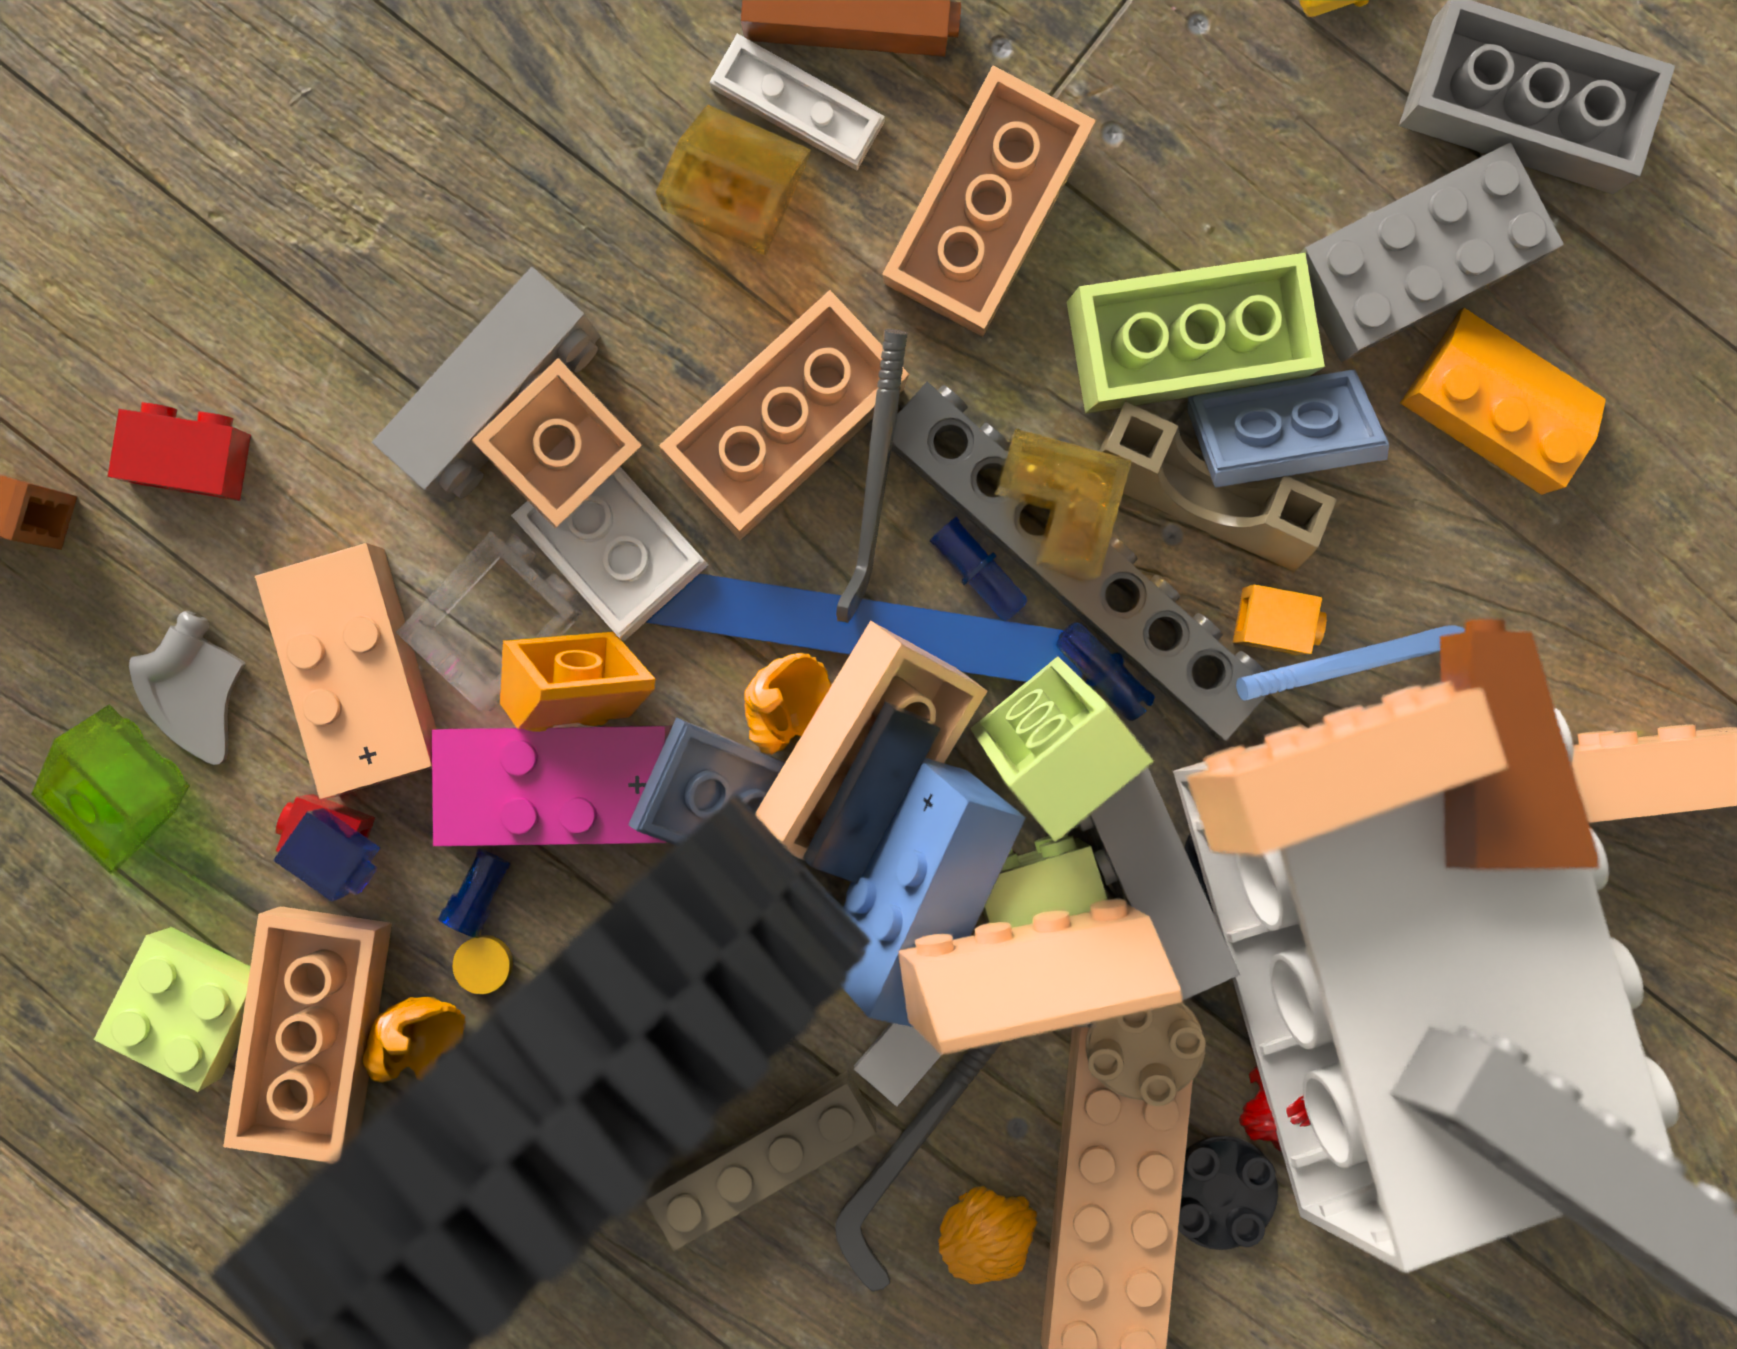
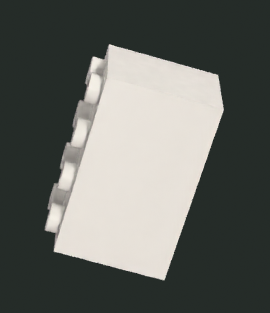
(1368, 945)

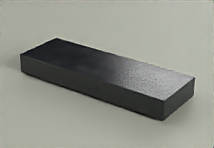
(871, 792)

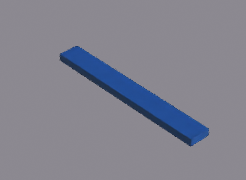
(811, 622)

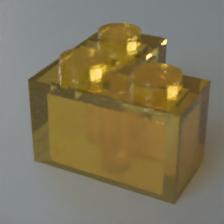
(1078, 488)

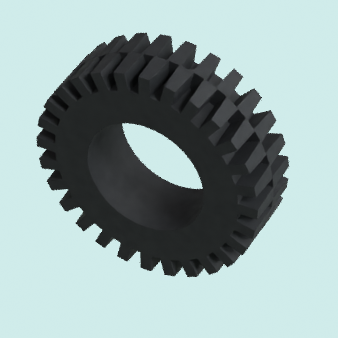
(555, 1105)

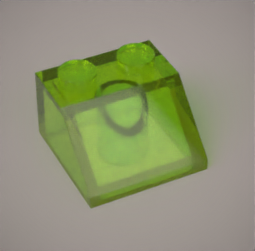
(108, 787)

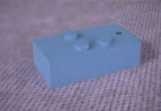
(926, 878)

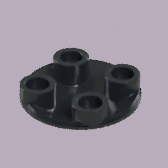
(1226, 1193)

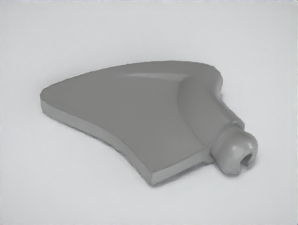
(188, 688)

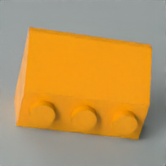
(1507, 404)

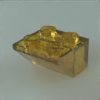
(732, 178)

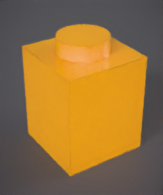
(1279, 620)

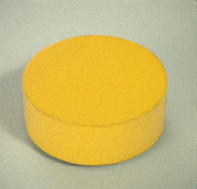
(482, 964)

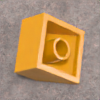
(571, 680)

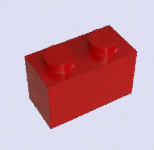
(179, 453)

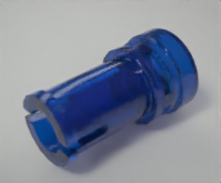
(469, 907)

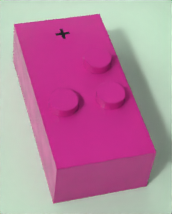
(541, 785)

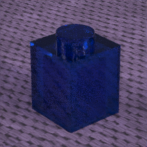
(328, 855)

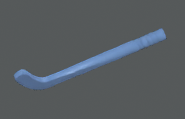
(1343, 663)

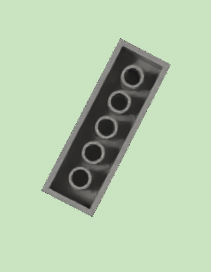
(1578, 1162)

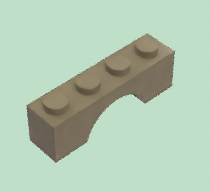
(1266, 517)
(749, 1171)

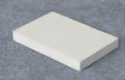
(617, 552)

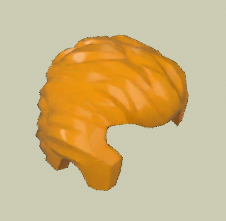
(784, 700)
(412, 1036)
(986, 1236)

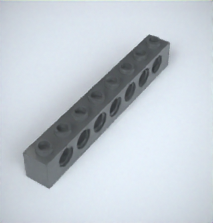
(1216, 708)

